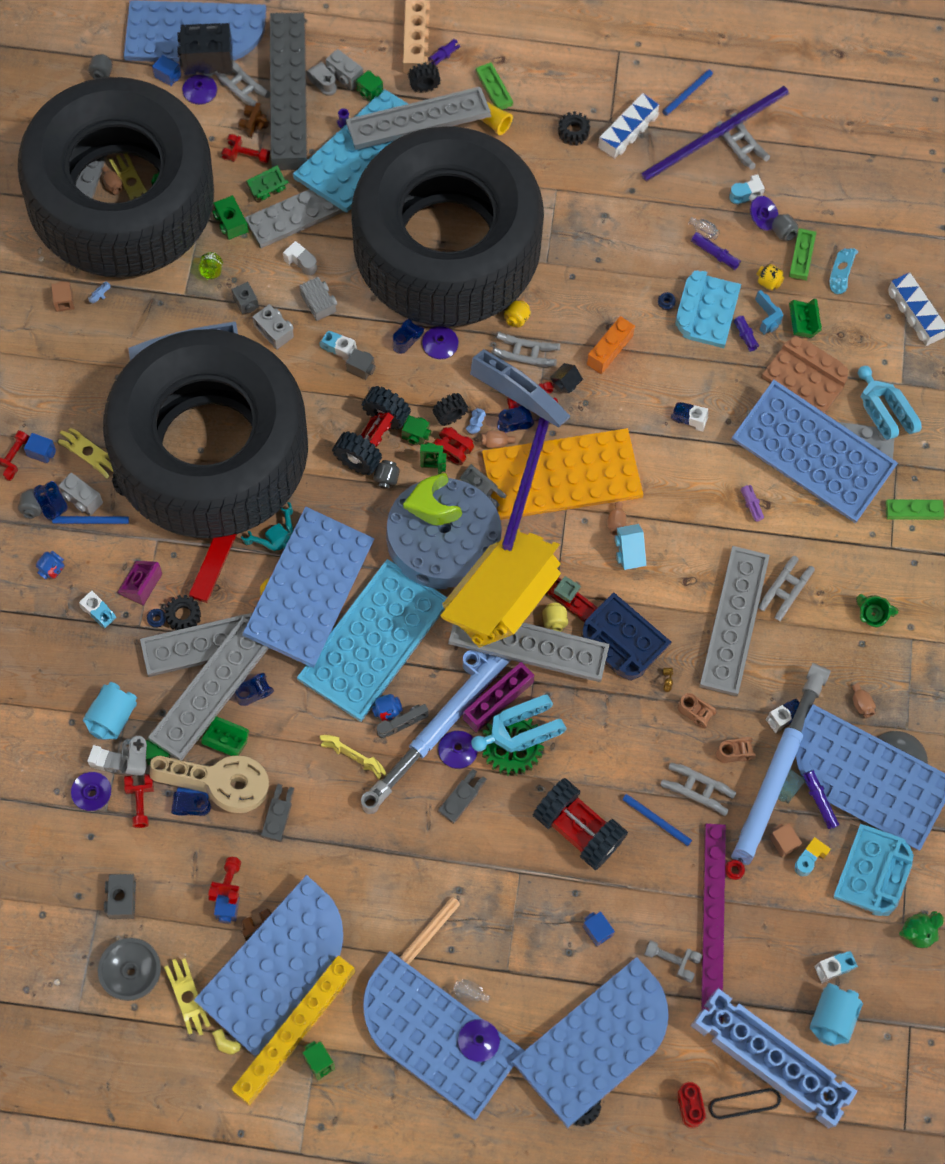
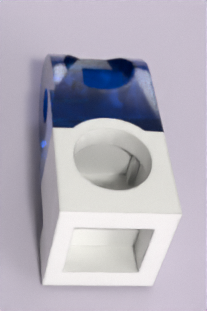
(690, 415)
(782, 715)

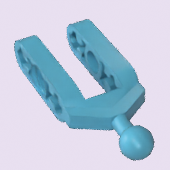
(895, 400)
(526, 739)

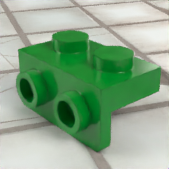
(266, 183)
(805, 318)
(433, 457)
(226, 737)

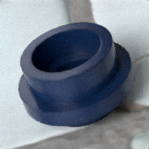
(667, 296)
(154, 613)

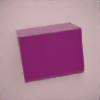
(141, 581)

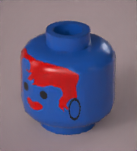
(50, 565)
(387, 707)

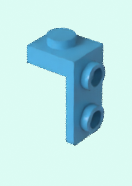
(775, 314)

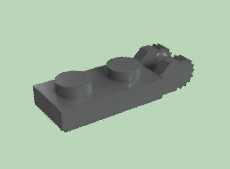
(482, 482)
(402, 721)
(461, 798)
(277, 815)

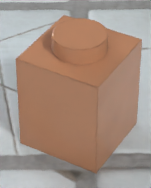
(62, 296)
(785, 839)

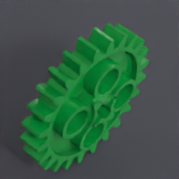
(516, 763)

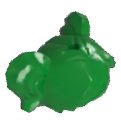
(879, 606)
(919, 926)

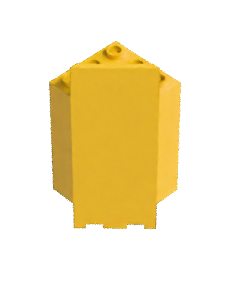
(502, 588)

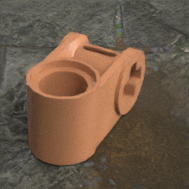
(697, 710)
(739, 748)

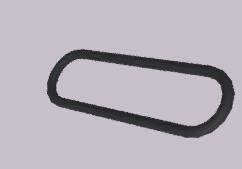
(746, 1112)

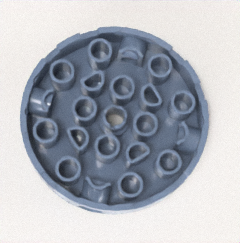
(440, 557)

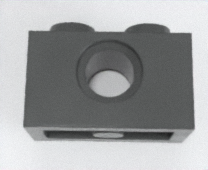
(120, 884)

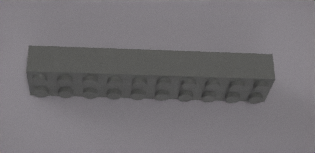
(288, 90)

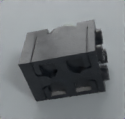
(205, 49)

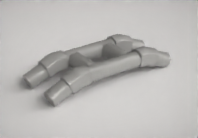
(242, 94)
(741, 152)
(533, 358)
(789, 598)
(710, 785)

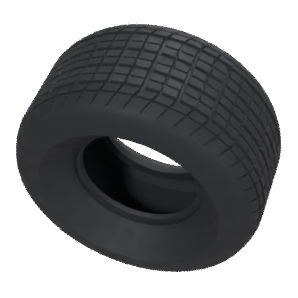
(103, 120)
(452, 168)
(192, 372)

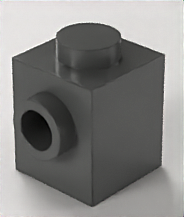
(245, 298)
(360, 364)

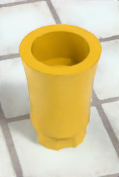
(499, 120)

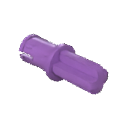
(752, 502)

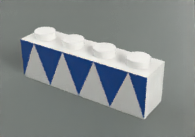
(628, 126)
(917, 309)

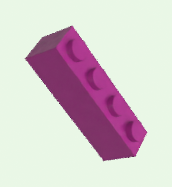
(498, 697)

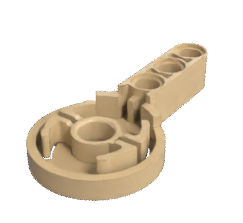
(217, 778)

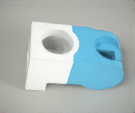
(747, 191)
(338, 344)
(97, 609)
(835, 966)

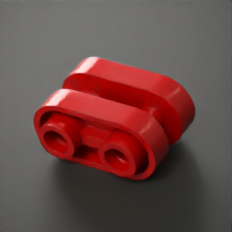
(454, 445)
(691, 1105)

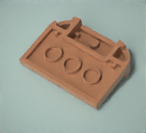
(808, 373)

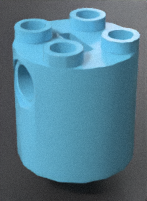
(109, 712)
(836, 1015)

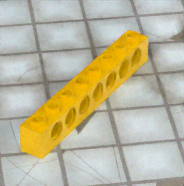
(293, 1030)

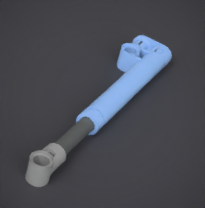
(482, 674)
(778, 769)

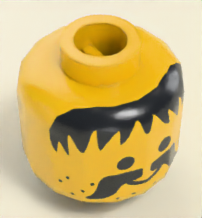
(770, 277)

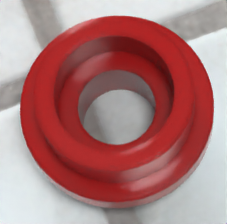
(740, 867)

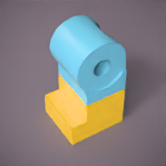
(806, 861)

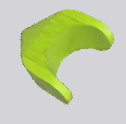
(426, 507)

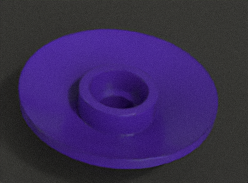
(202, 94)
(763, 212)
(440, 349)
(457, 758)
(91, 782)
(478, 1051)

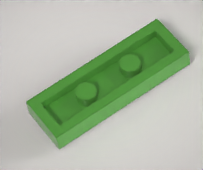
(494, 86)
(802, 254)
(914, 509)

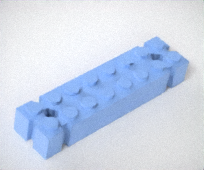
(774, 1058)

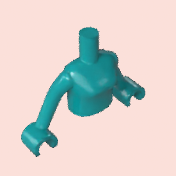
(276, 534)

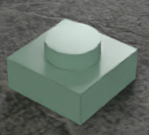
(567, 589)

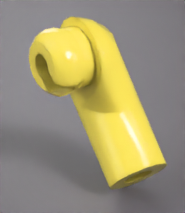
(224, 1045)

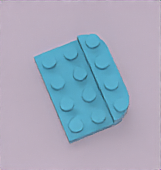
(707, 309)
(875, 871)

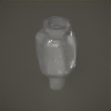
(705, 228)
(470, 992)

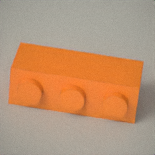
(610, 345)

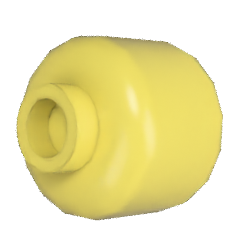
(555, 617)

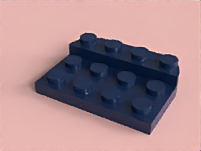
(631, 638)

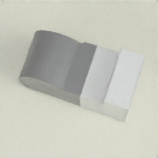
(301, 257)
(104, 760)

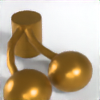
(668, 682)

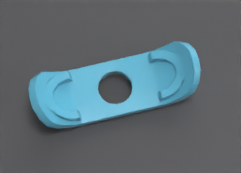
(839, 277)

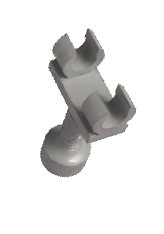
(653, 950)

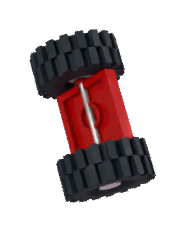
(386, 412)
(579, 824)

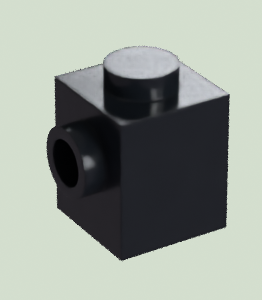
(566, 378)

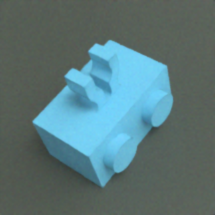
(631, 546)

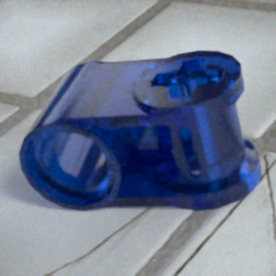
(409, 334)
(516, 419)
(51, 501)
(256, 687)
(186, 804)

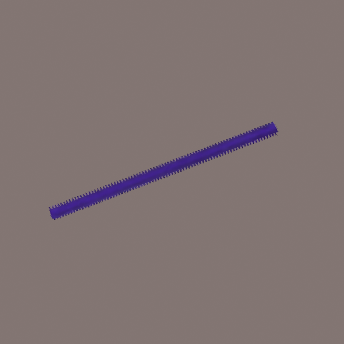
(719, 130)
(525, 484)

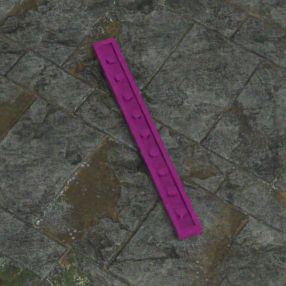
(713, 911)

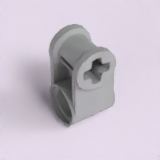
(323, 79)
(133, 758)

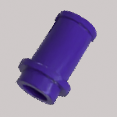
(343, 115)

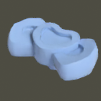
(99, 292)
(476, 421)

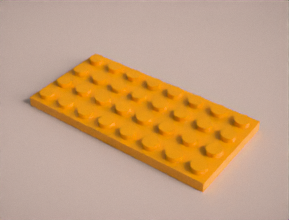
(568, 473)

